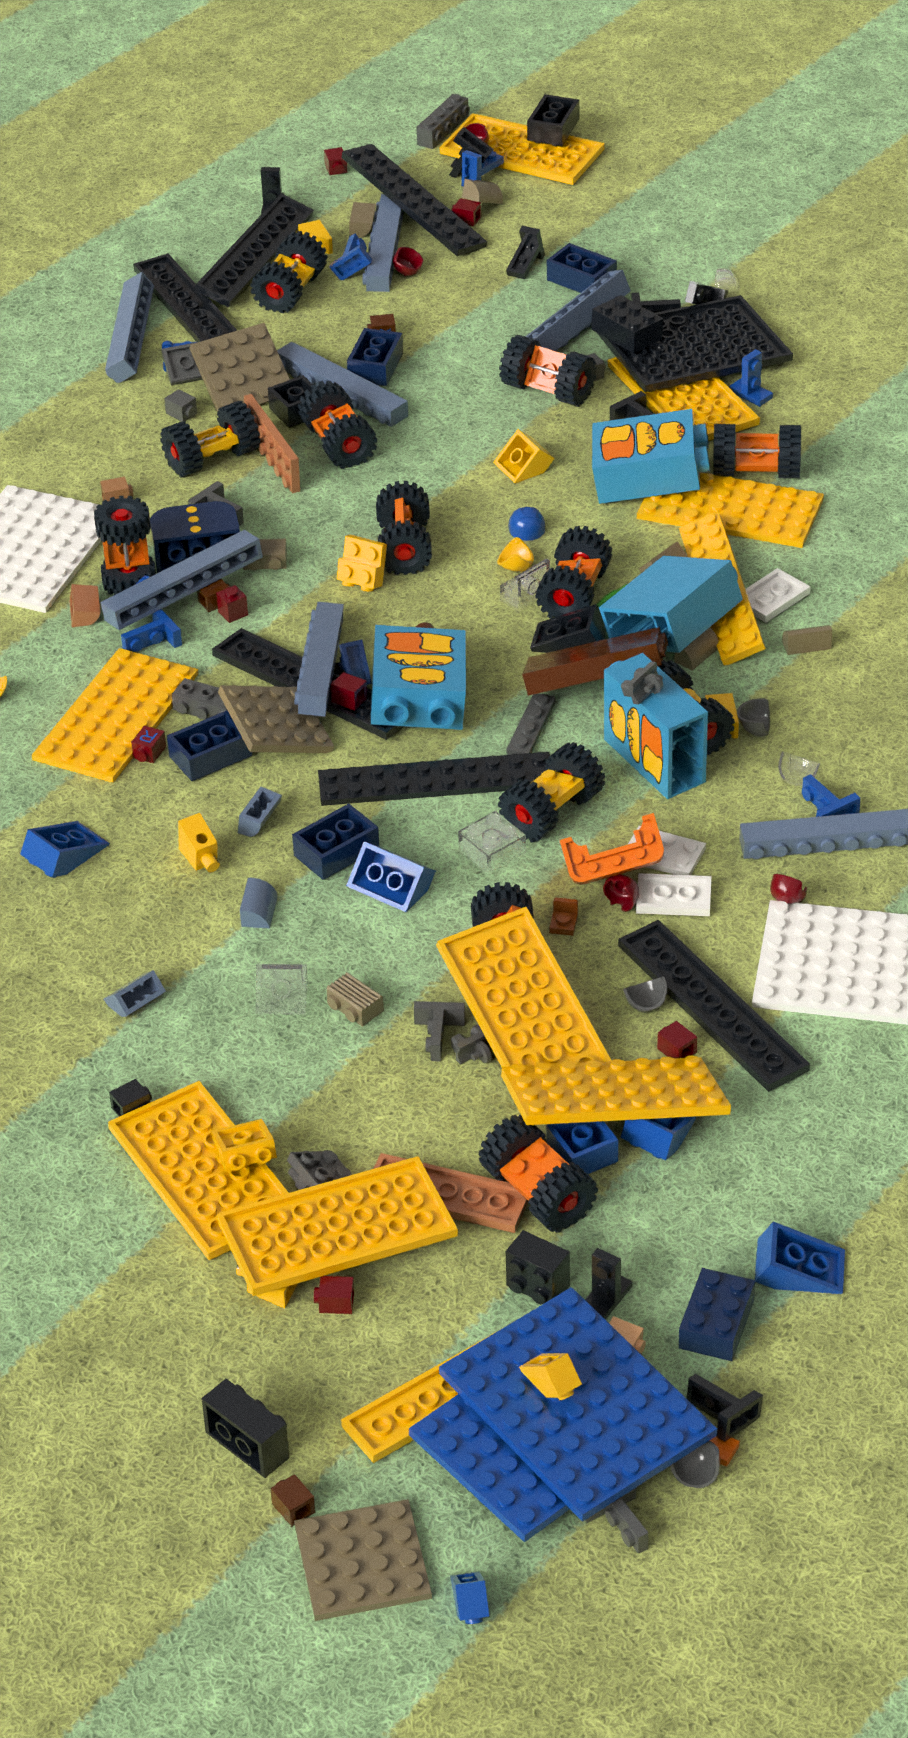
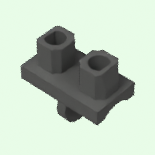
(643, 684)
(473, 1047)

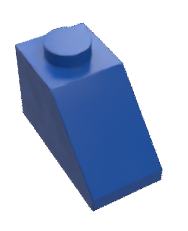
(470, 1597)

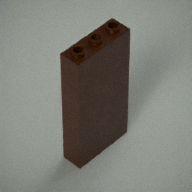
(589, 660)

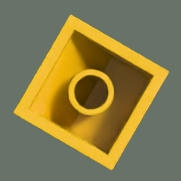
(523, 458)

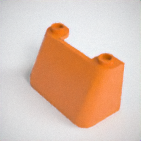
(643, 853)

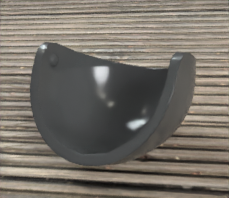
(755, 716)
(647, 995)
(698, 1467)

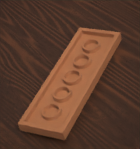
(275, 447)
(473, 1196)

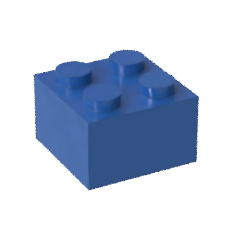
(584, 1143)

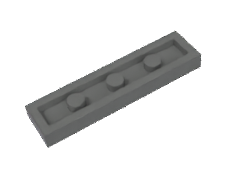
(531, 724)

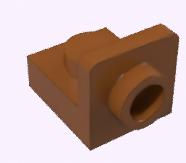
(564, 916)

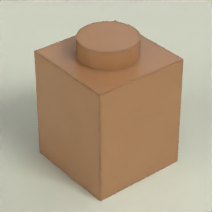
(115, 488)

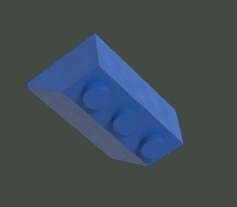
(389, 877)

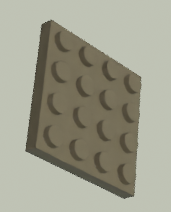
(239, 365)
(272, 721)
(362, 1560)

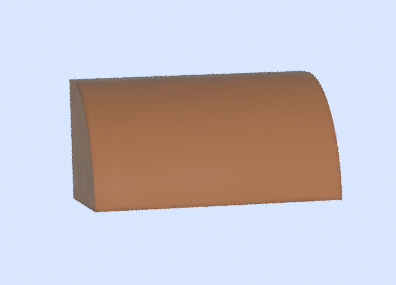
(84, 605)

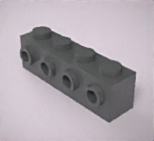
(442, 121)
(197, 699)

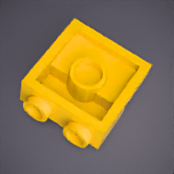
(362, 563)
(244, 1144)

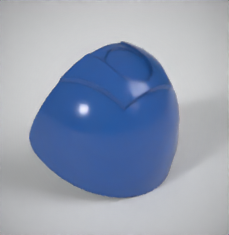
(527, 524)

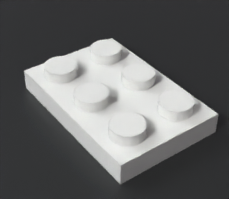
(775, 594)
(680, 854)
(674, 894)

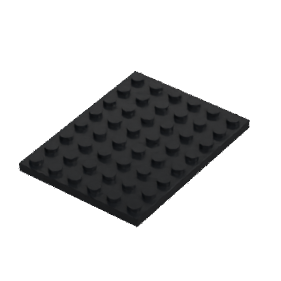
(702, 344)

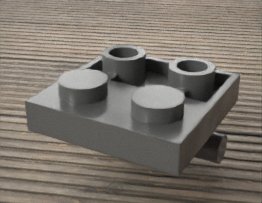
(315, 1168)

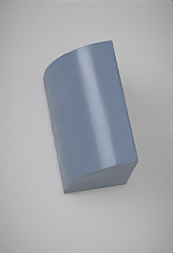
(258, 811)
(258, 904)
(135, 994)

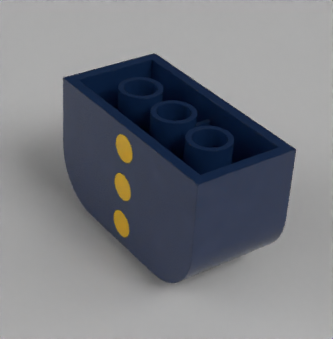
(189, 529)

